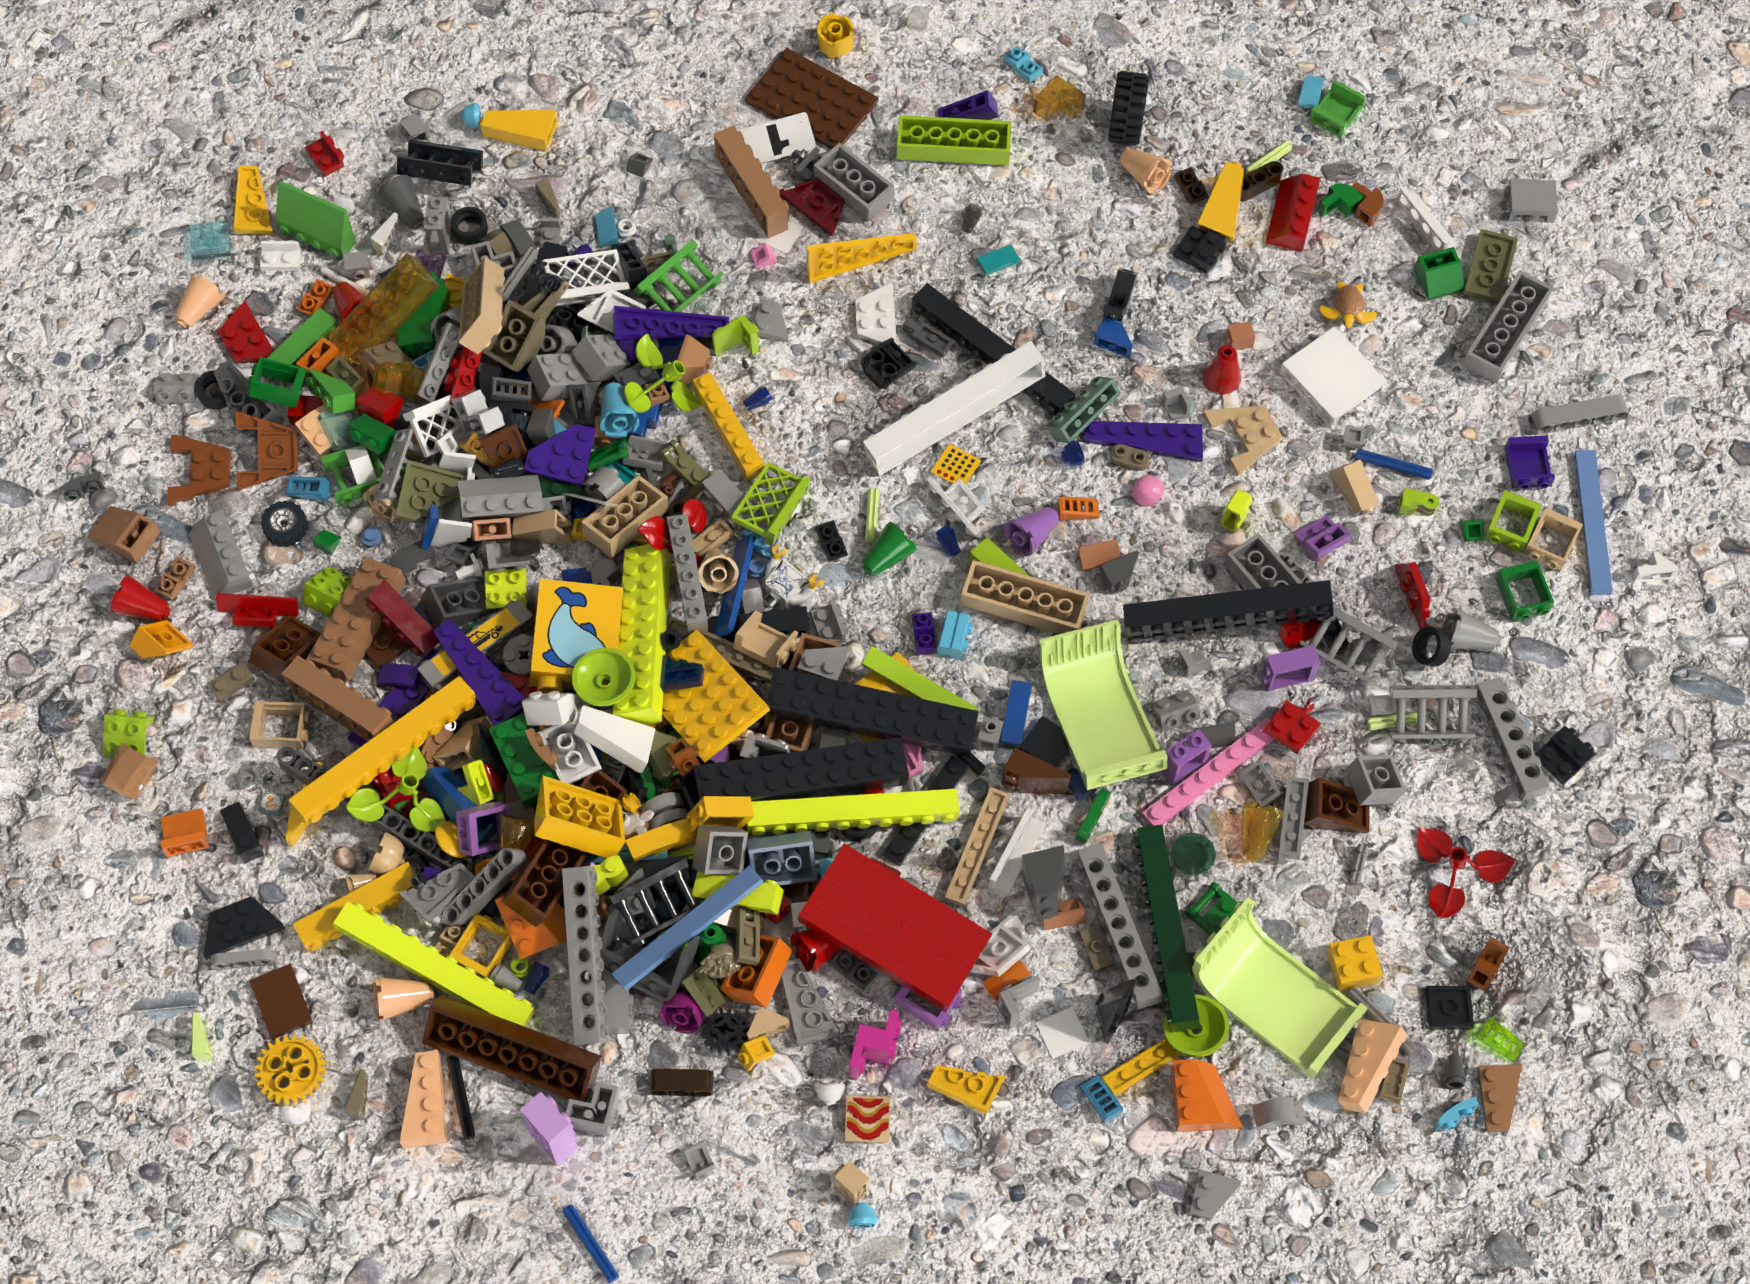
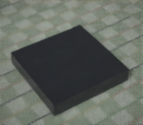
(1046, 742)
(486, 748)
(1449, 1008)

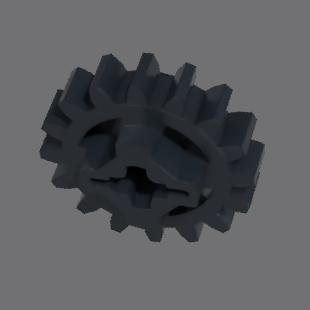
(732, 1035)

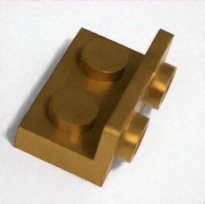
(473, 447)

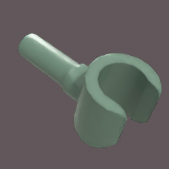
(670, 241)

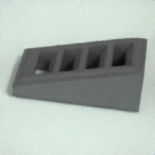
(510, 383)

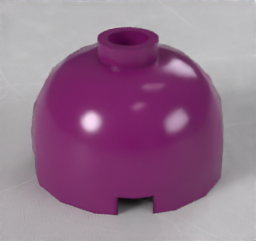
(682, 1013)

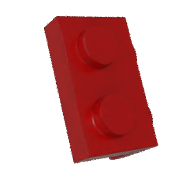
(1294, 632)

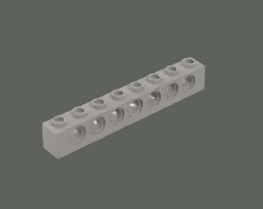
(1096, 857)
(577, 964)

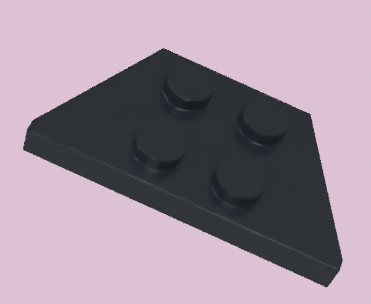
(238, 926)

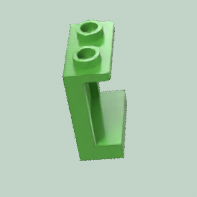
(1338, 109)

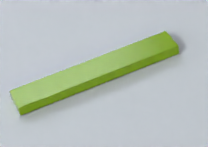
(910, 680)

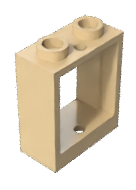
(1560, 524)
(260, 712)

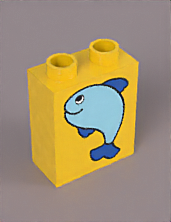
(569, 624)

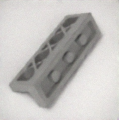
(1293, 819)

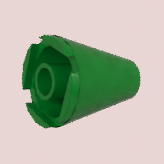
(887, 550)
(709, 937)

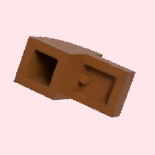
(1371, 206)
(1487, 963)

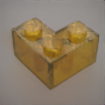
(1059, 96)
(398, 378)

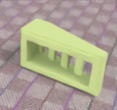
(200, 1044)

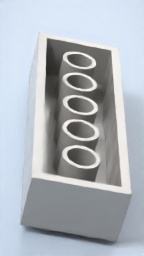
(1507, 326)

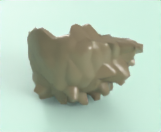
(720, 962)

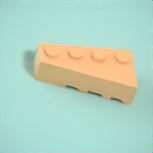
(1368, 1062)
(425, 1106)

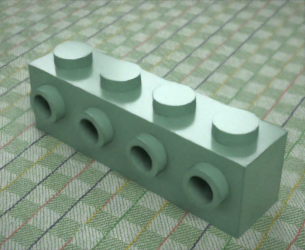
(1083, 409)

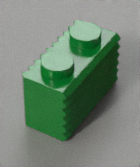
(371, 433)

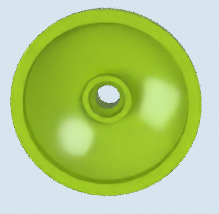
(599, 667)
(1212, 1030)

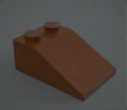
(282, 645)
(1031, 775)
(1335, 808)

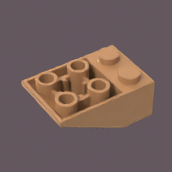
(125, 533)

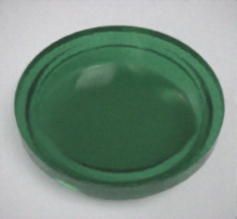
(1193, 853)

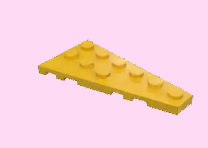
(840, 257)

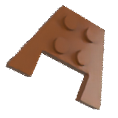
(275, 450)
(208, 469)

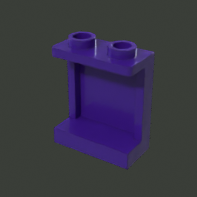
(1529, 462)

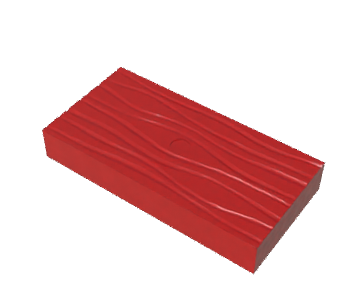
(894, 927)

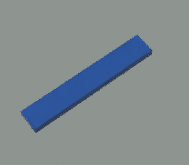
(732, 598)

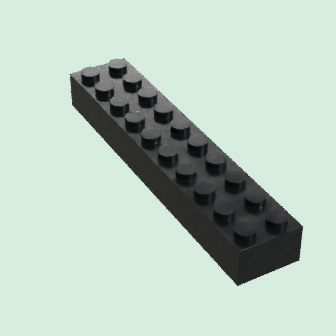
(1228, 611)
(871, 711)
(806, 772)

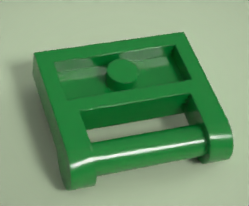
(608, 454)
(1214, 917)

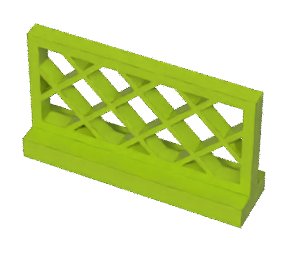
(783, 513)

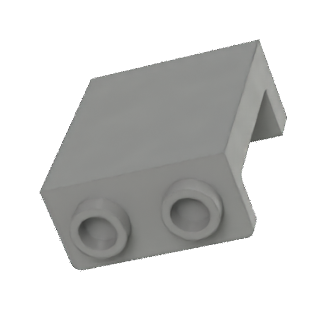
(1531, 198)

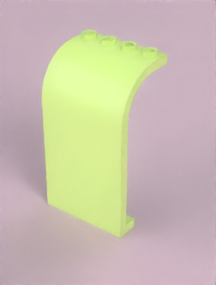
(1098, 705)
(1274, 992)

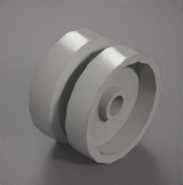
(666, 808)

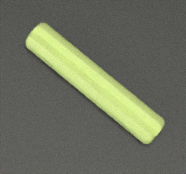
(1271, 156)
(872, 514)
(1390, 721)

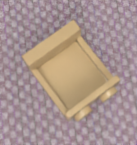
(764, 642)

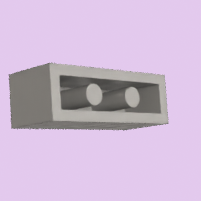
(725, 497)

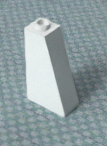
(616, 736)

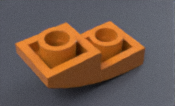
(316, 298)
(1010, 976)

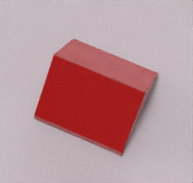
(380, 406)

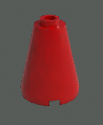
(346, 298)
(1222, 371)
(139, 601)
(813, 949)

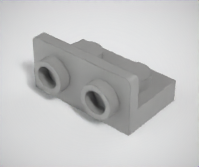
(828, 623)
(1262, 783)

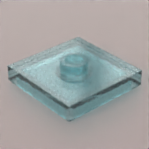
(210, 240)
(337, 428)

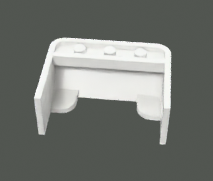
(449, 525)

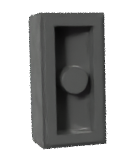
(1219, 735)

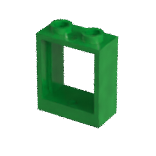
(278, 371)
(1520, 572)

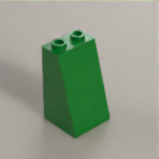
(415, 333)

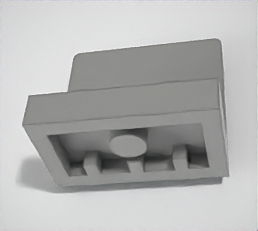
(494, 552)
(759, 744)
(1010, 995)

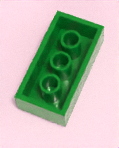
(520, 758)

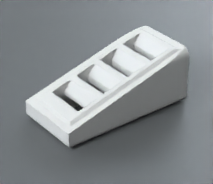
(384, 235)

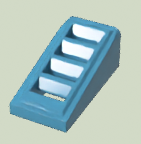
(320, 492)
(1110, 1114)

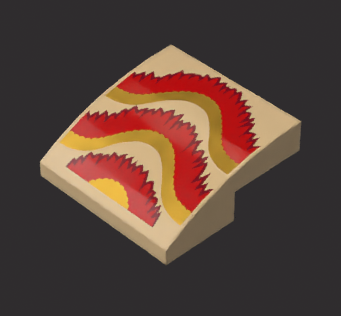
(867, 1118)

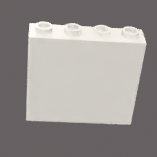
(1332, 375)

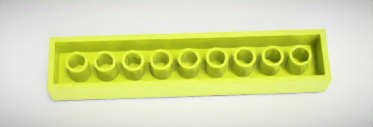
(641, 628)

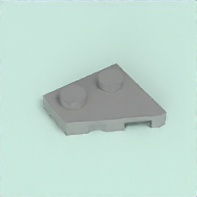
(1211, 1193)

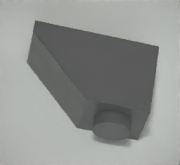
(1119, 572)

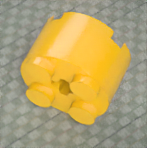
(835, 35)

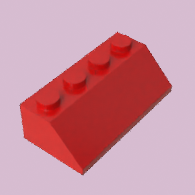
(1293, 211)

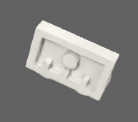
(280, 255)

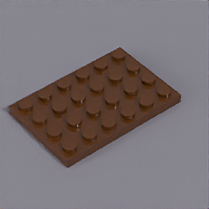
(801, 86)

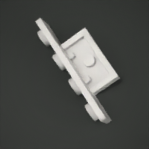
(962, 502)

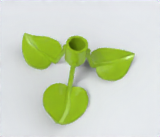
(650, 356)
(426, 815)

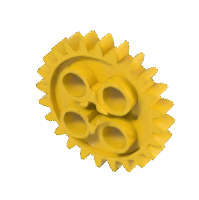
(298, 1086)

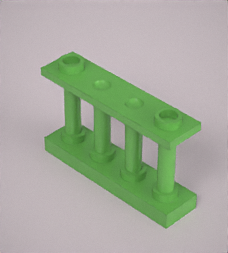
(674, 264)
(337, 460)

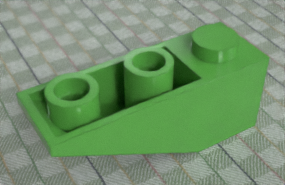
(333, 392)

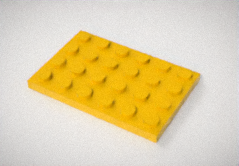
(713, 712)

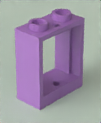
(1290, 668)
(1186, 759)
(467, 822)
(943, 1018)

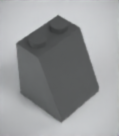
(1044, 880)

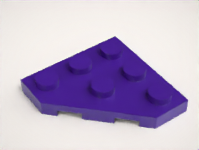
(563, 456)

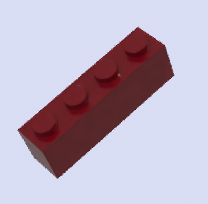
(402, 618)

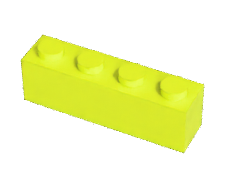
(763, 899)

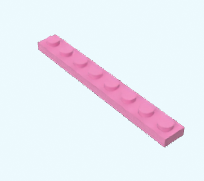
(1208, 775)

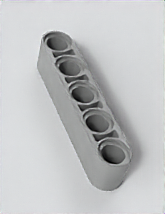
(1580, 414)
(484, 886)

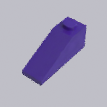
(979, 106)

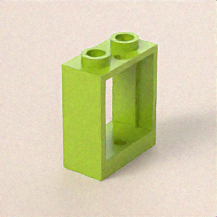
(1520, 506)

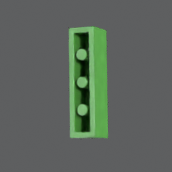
(305, 337)

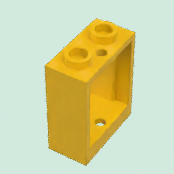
(720, 812)
(487, 924)

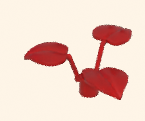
(656, 527)
(1436, 844)

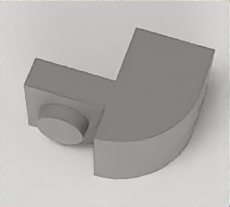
(1278, 1112)

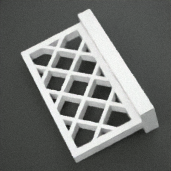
(591, 292)
(430, 410)

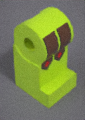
(1418, 502)

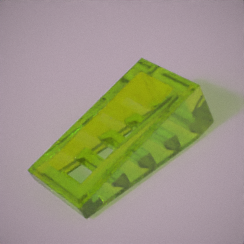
(1499, 1029)

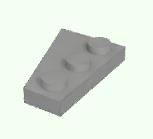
(438, 892)

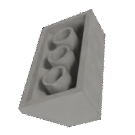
(499, 497)
(219, 555)

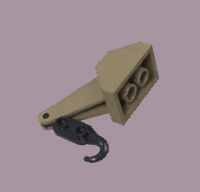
(525, 325)

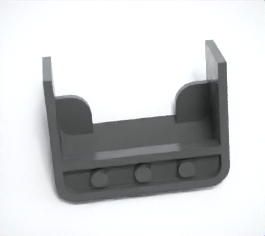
(660, 982)

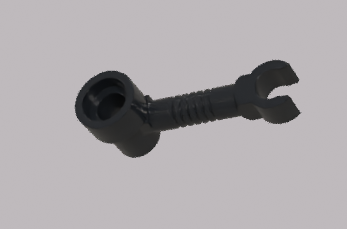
(418, 865)

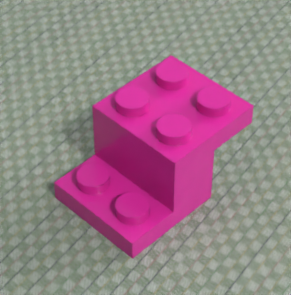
(875, 1044)

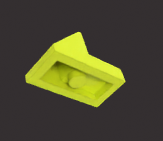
(478, 785)

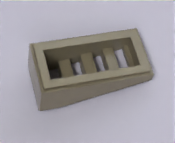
(547, 196)
(356, 1102)

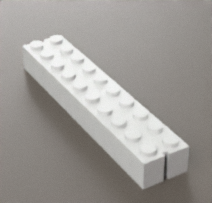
(954, 408)

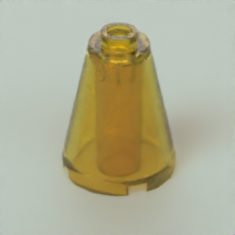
(1258, 829)
(516, 833)

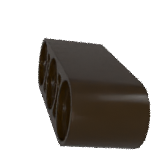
(1266, 179)
(681, 1082)

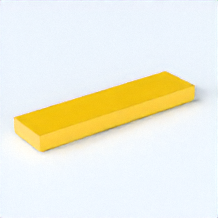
(1140, 1067)

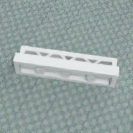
(1424, 220)
(1011, 860)

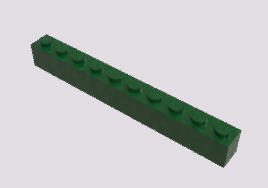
(1167, 928)

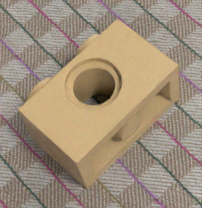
(851, 1182)

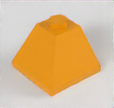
(159, 640)

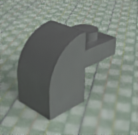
(605, 572)

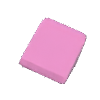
(763, 255)

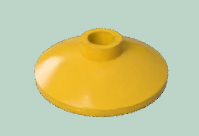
(447, 838)

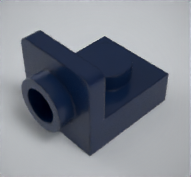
(1077, 785)

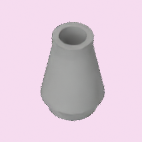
(505, 978)

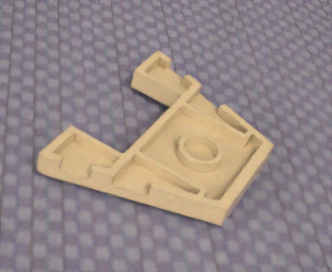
(1253, 428)

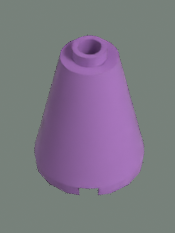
(1030, 530)

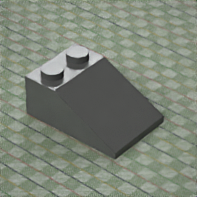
(456, 600)

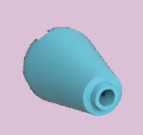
(616, 415)

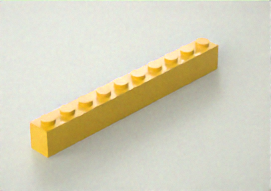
(382, 751)

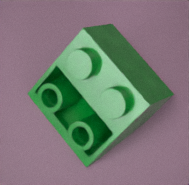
(1440, 273)

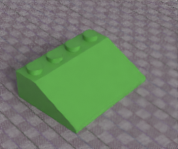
(313, 220)

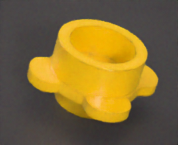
(631, 803)

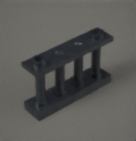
(440, 162)
(638, 889)

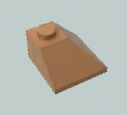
(695, 359)

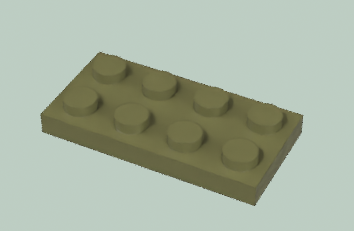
(1490, 266)

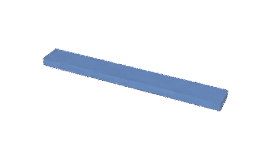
(1593, 522)
(687, 928)

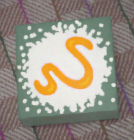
(272, 803)

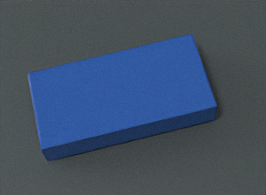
(429, 527)

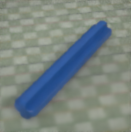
(1394, 464)
(590, 1243)

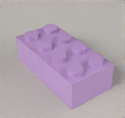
(549, 1127)

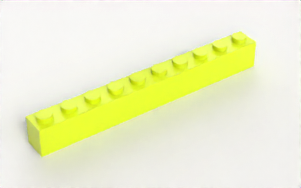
(854, 811)
(429, 965)

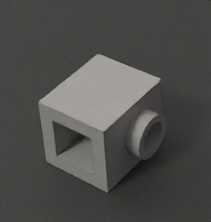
(357, 265)
(990, 733)

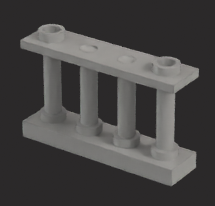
(396, 460)
(1367, 633)
(1422, 693)

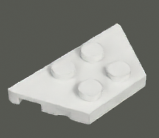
(601, 310)
(876, 315)
(1004, 947)

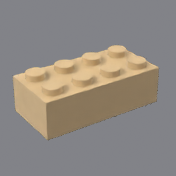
(616, 526)

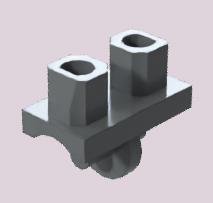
(802, 170)

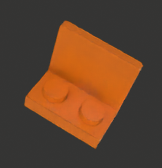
(184, 832)

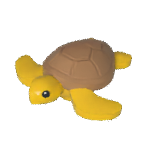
(1349, 304)

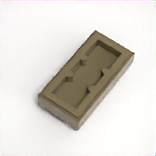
(1096, 948)
(1394, 1082)

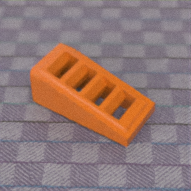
(1070, 514)

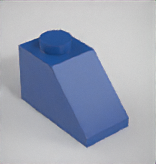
(1113, 337)

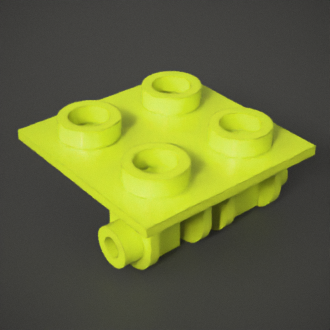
(505, 587)

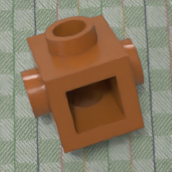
(682, 756)

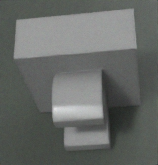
(1353, 437)

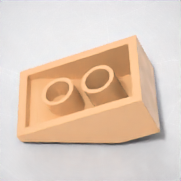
(313, 433)

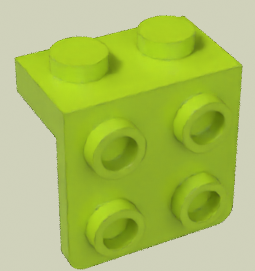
(735, 332)
(325, 590)
(125, 728)

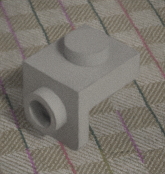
(699, 1160)

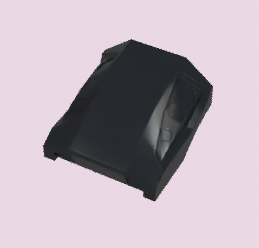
(568, 318)
(886, 364)

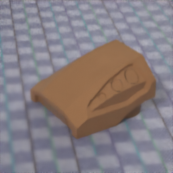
(128, 771)

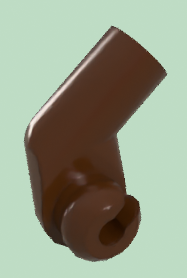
(667, 483)

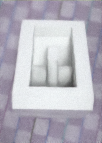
(360, 464)

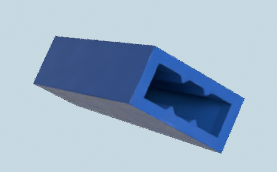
(443, 785)

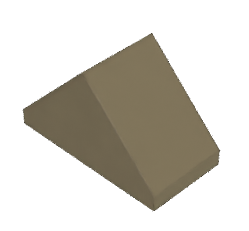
(498, 242)

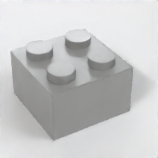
(600, 356)
(1375, 779)
(720, 849)

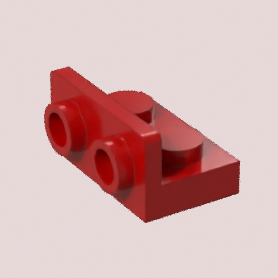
(325, 154)
(386, 783)

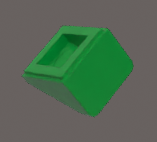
(1472, 530)
(326, 541)

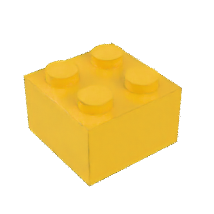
(1354, 963)

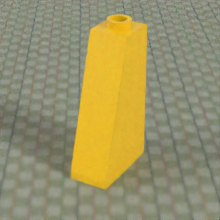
(520, 127)
(1224, 202)

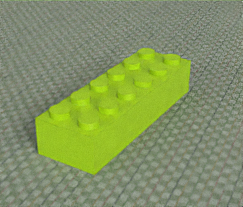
(954, 140)

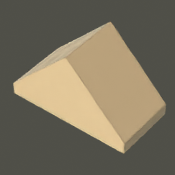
(767, 1024)

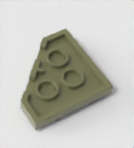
(424, 487)

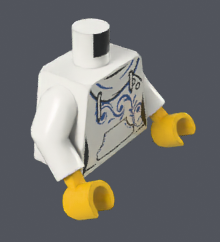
(786, 583)

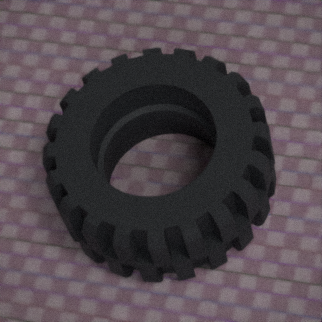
(1128, 108)

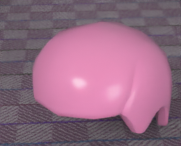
(1147, 490)

